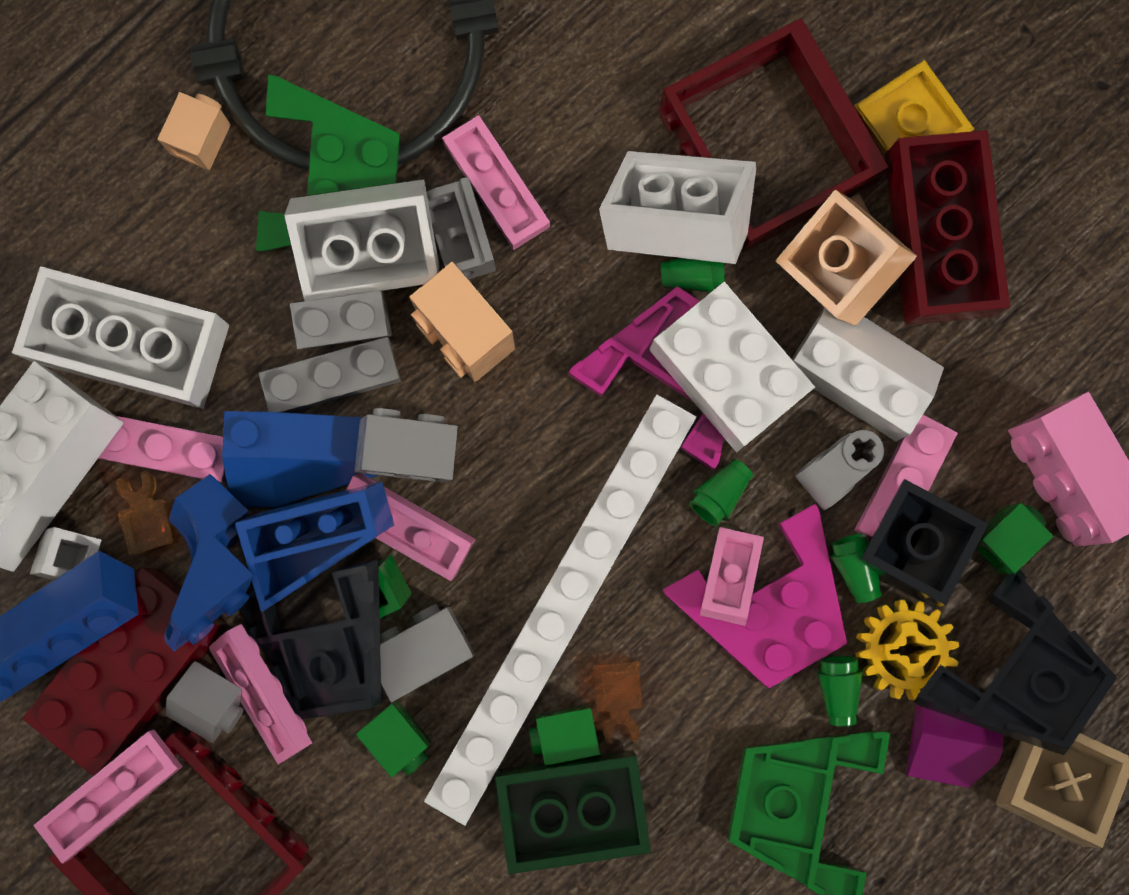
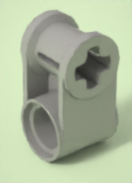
(835, 471)

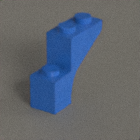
(216, 577)

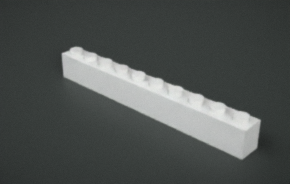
(559, 611)

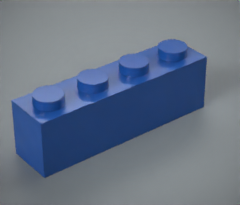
(64, 619)

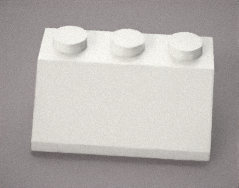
(679, 206)
(869, 373)

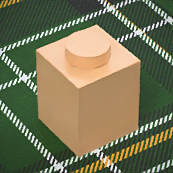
(194, 129)

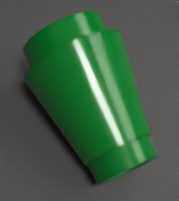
(692, 274)
(720, 493)
(859, 578)
(840, 687)

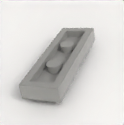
(330, 376)

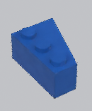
(306, 538)

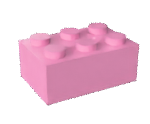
(1077, 470)

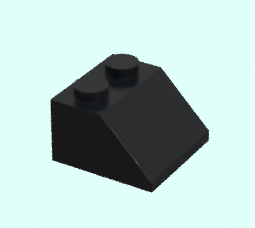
(923, 544)

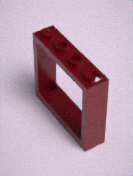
(824, 91)
(95, 877)

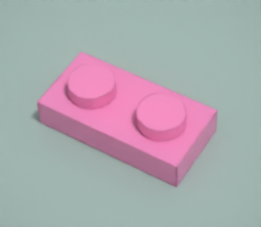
(732, 576)

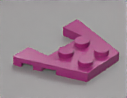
(634, 344)
(789, 619)

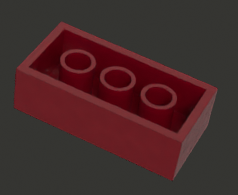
(949, 219)
(119, 682)

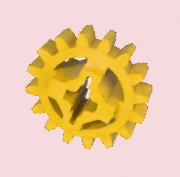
(903, 632)

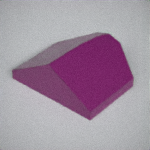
(950, 749)

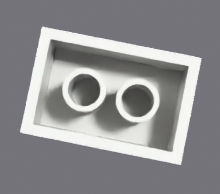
(362, 240)
(730, 367)

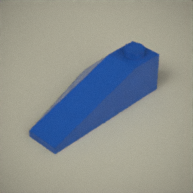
(287, 456)

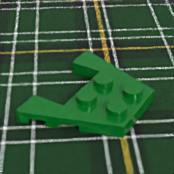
(344, 152)
(785, 804)

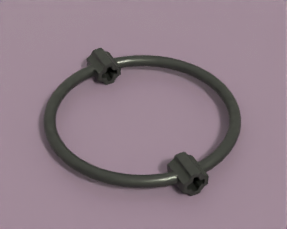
(221, 63)

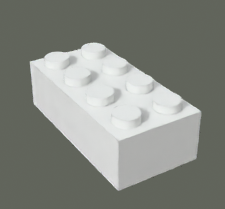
(121, 337)
(46, 448)

